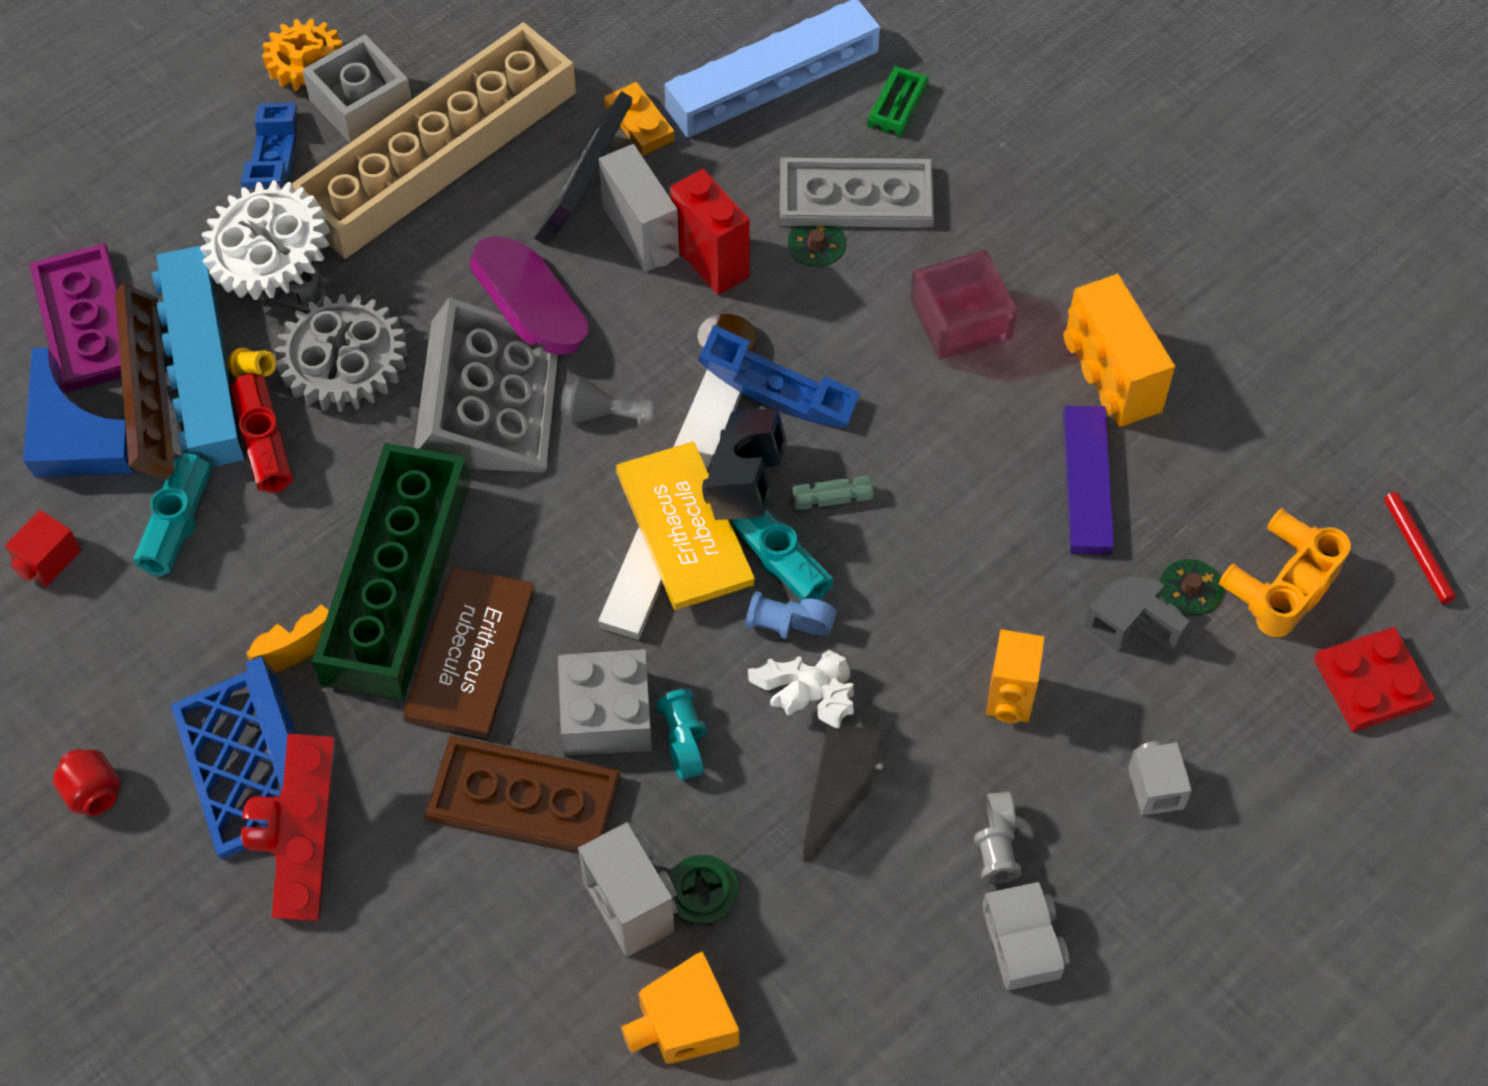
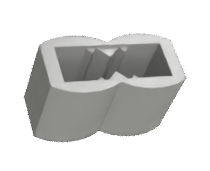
(1024, 935)

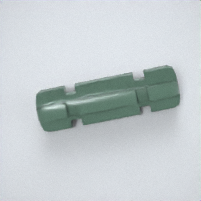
(832, 492)

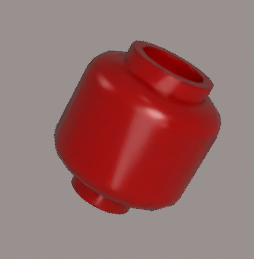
(86, 782)

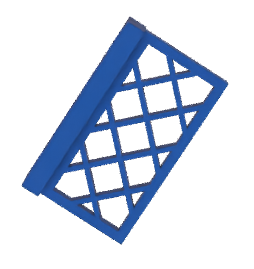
(275, 722)

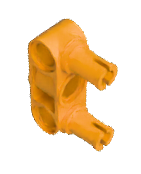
(1301, 580)

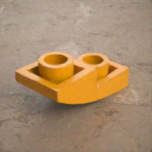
(287, 649)

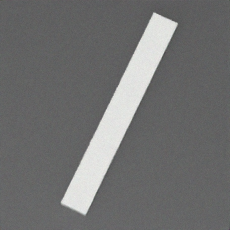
(638, 578)

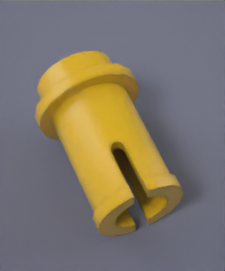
(244, 362)

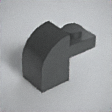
(1132, 605)

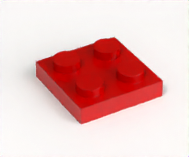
(1373, 679)

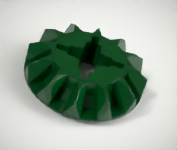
(715, 875)

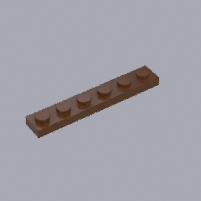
(144, 383)

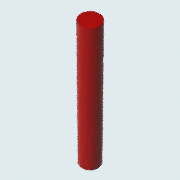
(1419, 548)

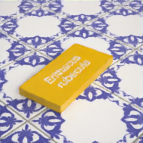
(690, 548)

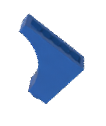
(65, 437)

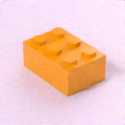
(1118, 350)

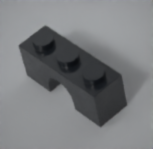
(738, 476)

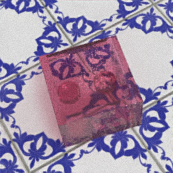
(963, 304)

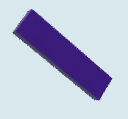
(1088, 480)

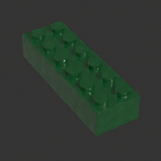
(392, 572)

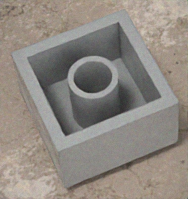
(356, 87)
(604, 703)
(628, 888)

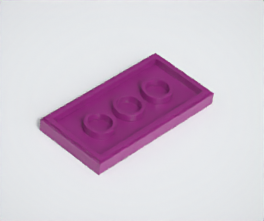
(80, 314)

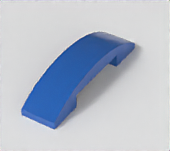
(273, 146)
(774, 384)

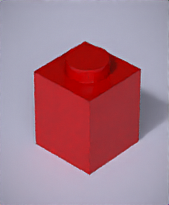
(42, 549)

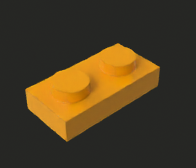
(643, 121)

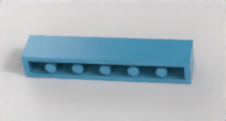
(198, 357)

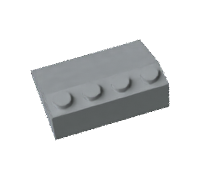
(485, 392)

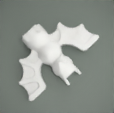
(809, 684)

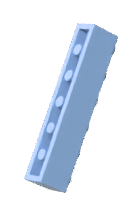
(771, 67)

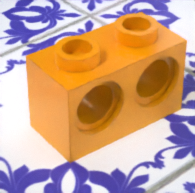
(1014, 676)

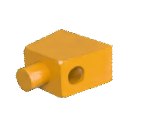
(683, 1014)

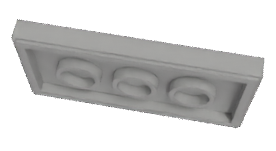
(856, 192)

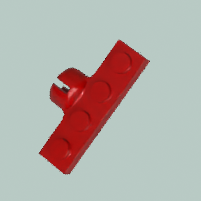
(296, 826)

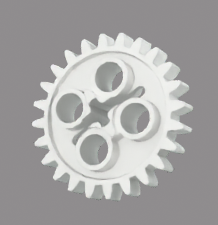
(253, 263)

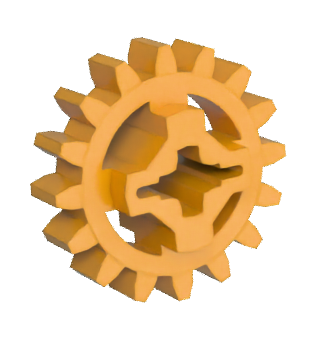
(297, 49)

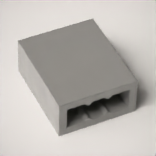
(639, 208)

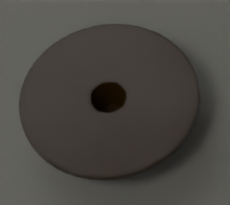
(731, 323)

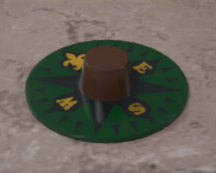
(816, 244)
(1191, 586)

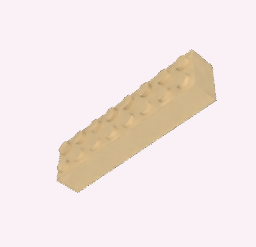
(438, 137)

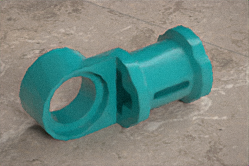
(684, 732)

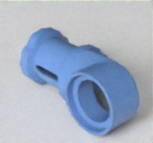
(807, 616)

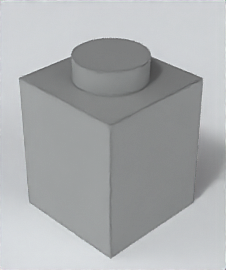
(1159, 778)

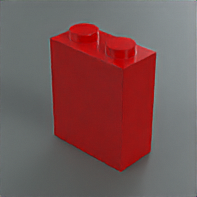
(712, 231)

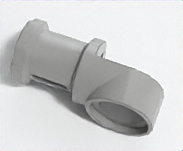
(998, 839)

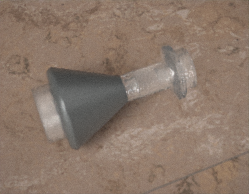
(587, 402)

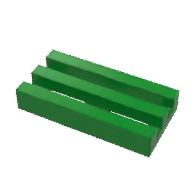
(889, 123)

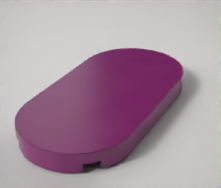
(528, 295)

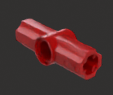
(265, 449)

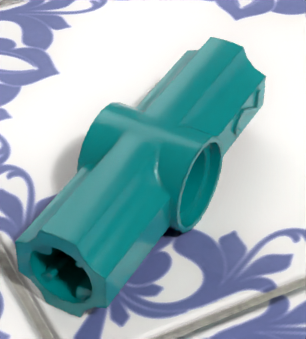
(167, 531)
(793, 565)

